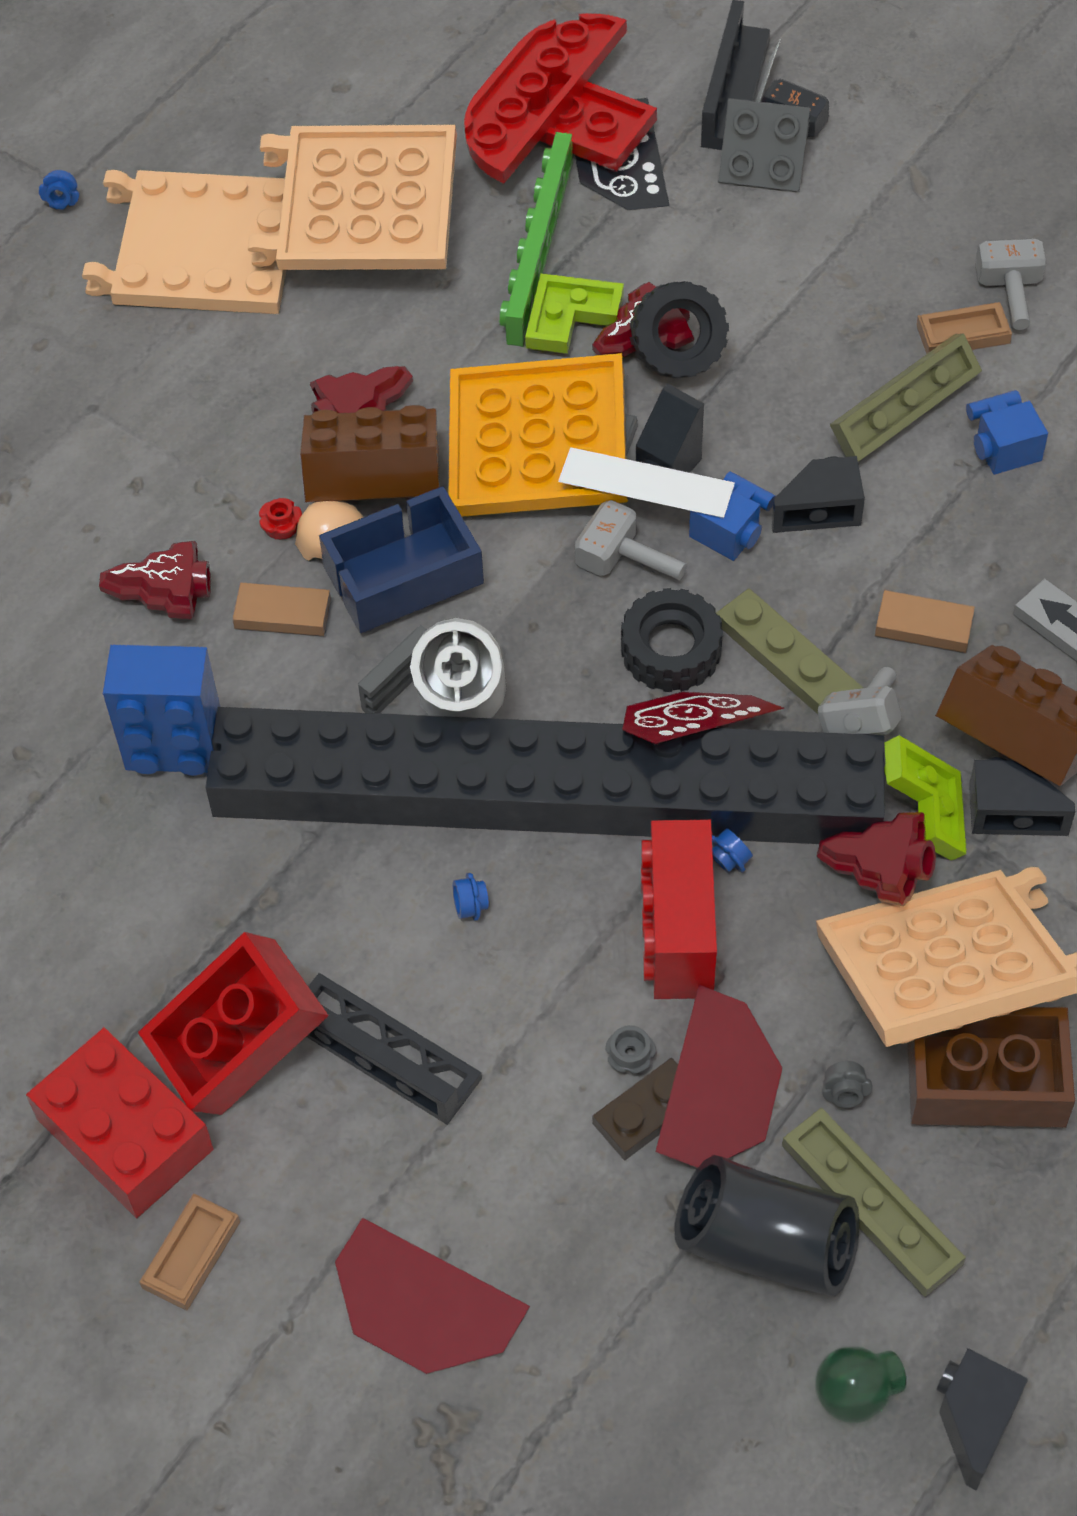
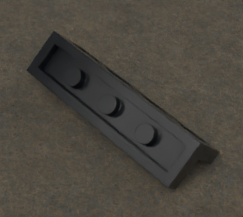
(734, 73)
(387, 1065)

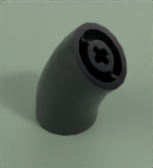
(768, 1226)

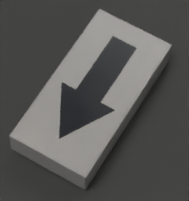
(1051, 615)

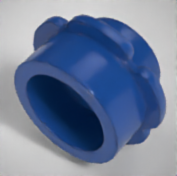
(61, 181)
(730, 851)
(470, 897)

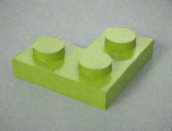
(568, 300)
(936, 789)

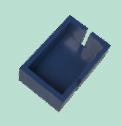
(394, 574)

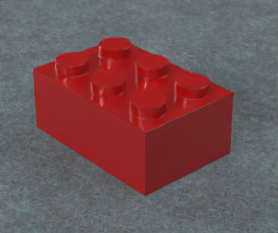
(678, 908)
(232, 1024)
(120, 1122)

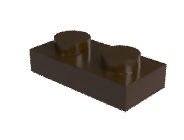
(637, 1113)

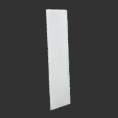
(766, 74)

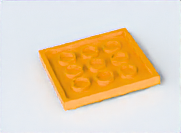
(518, 424)

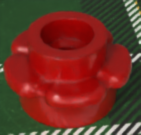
(279, 526)

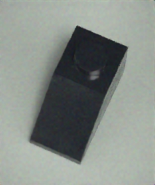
(673, 432)
(821, 497)
(1016, 801)
(977, 1410)

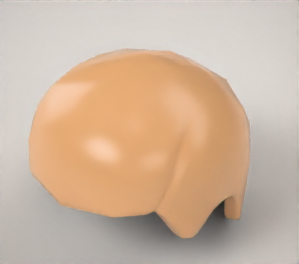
(321, 518)

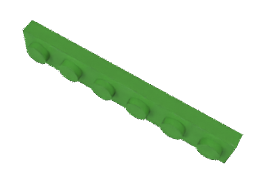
(540, 228)

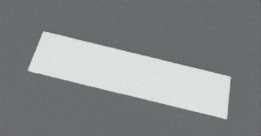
(646, 482)

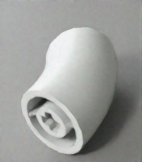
(458, 670)

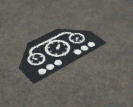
(636, 183)

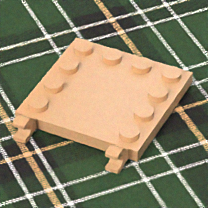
(361, 197)
(191, 242)
(950, 955)

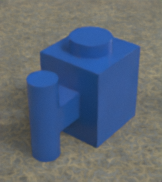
(1008, 432)
(741, 521)

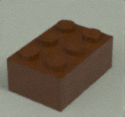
(369, 454)
(1015, 711)
(995, 1072)

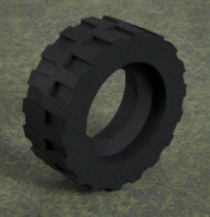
(711, 336)
(671, 671)

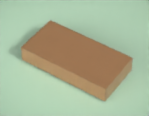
(981, 325)
(282, 609)
(924, 621)
(190, 1252)

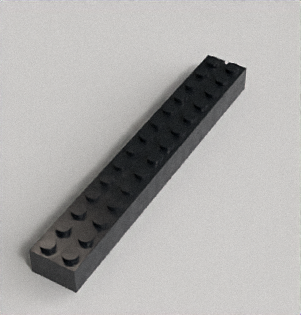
(540, 775)

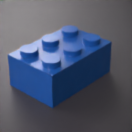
(162, 707)

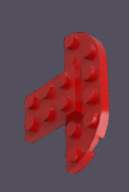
(547, 91)

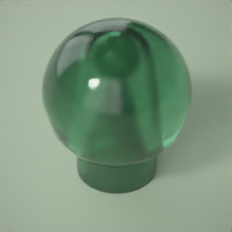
(857, 1382)

